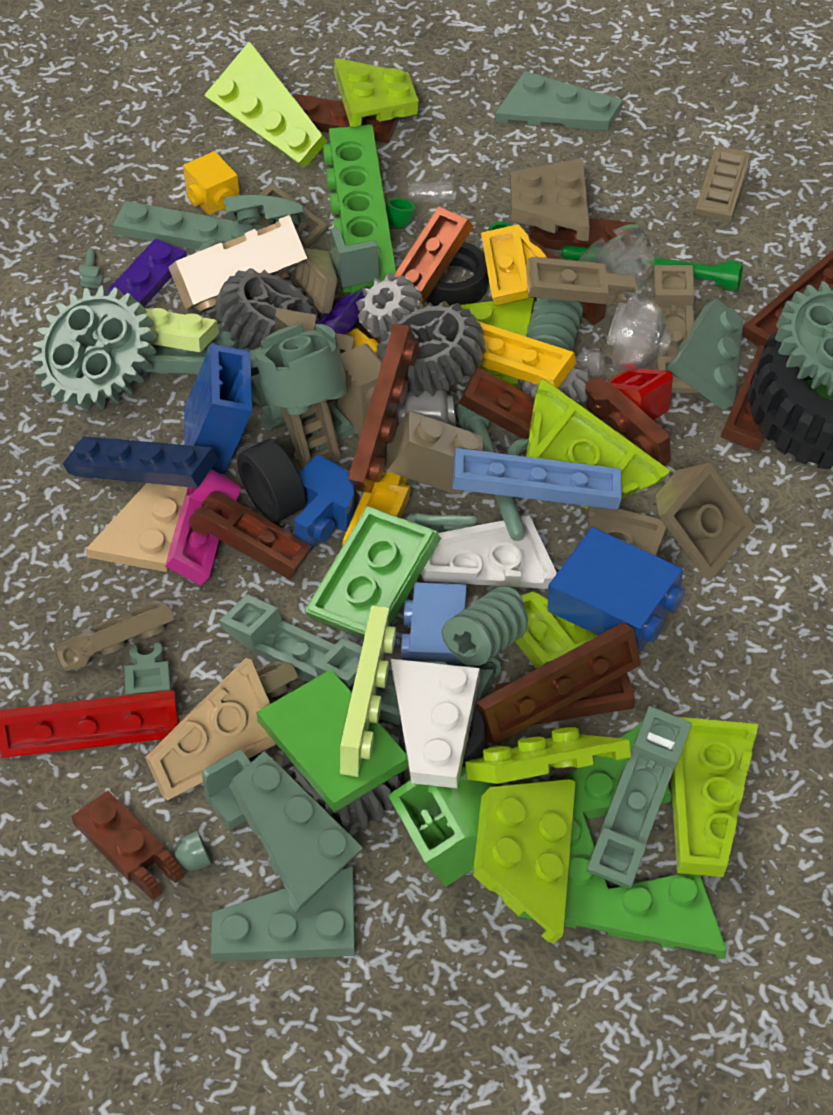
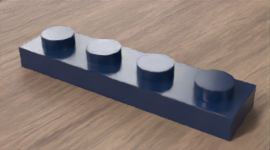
(140, 461)

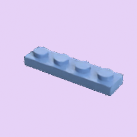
(536, 478)

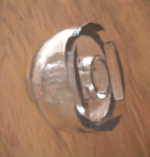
(626, 254)
(637, 334)

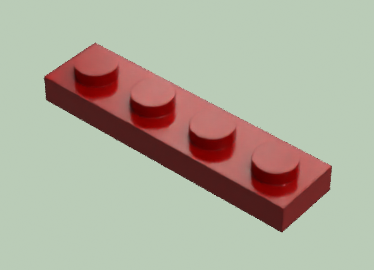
(87, 723)

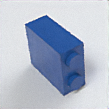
(219, 403)
(615, 584)

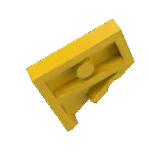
(506, 261)

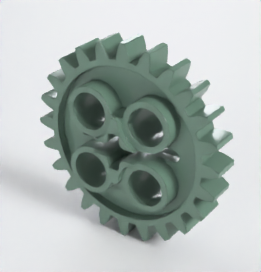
(808, 334)
(94, 348)

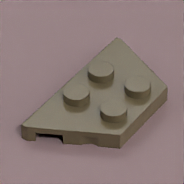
(551, 197)

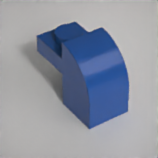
(328, 501)

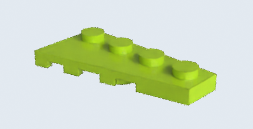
(709, 792)

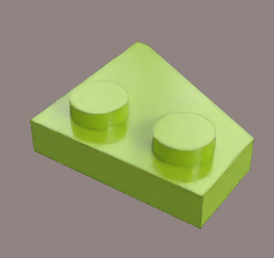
(548, 634)

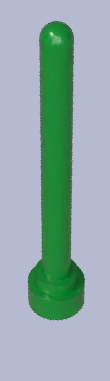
(725, 274)

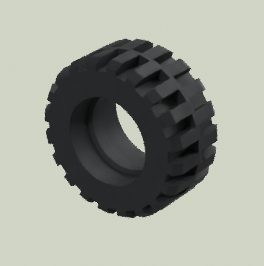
(790, 409)

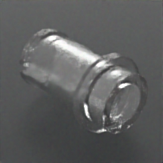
(431, 192)

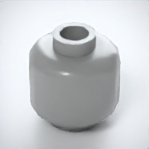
(439, 407)

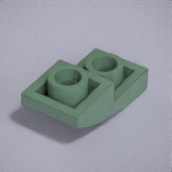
(249, 208)

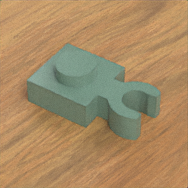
(147, 672)

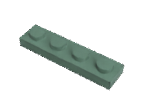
(175, 226)

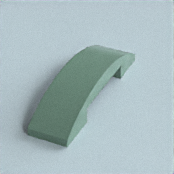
(265, 633)
(638, 797)

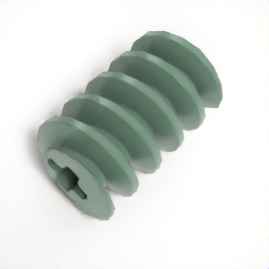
(555, 322)
(486, 626)

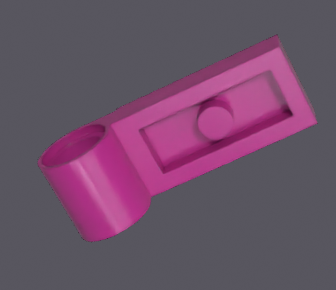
(189, 551)

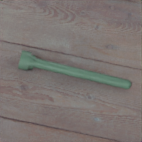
(477, 424)

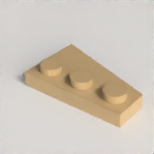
(142, 529)
(211, 732)

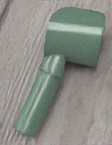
(91, 275)

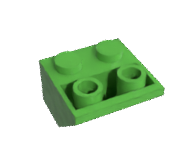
(443, 823)

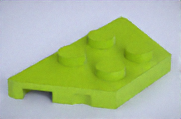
(374, 91)
(572, 434)
(527, 849)

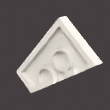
(490, 557)
(435, 718)

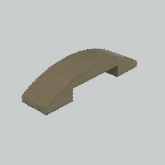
(675, 294)

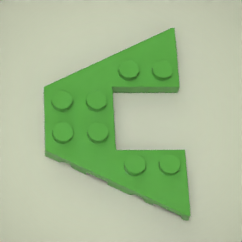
(657, 910)

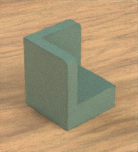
(355, 262)
(217, 791)

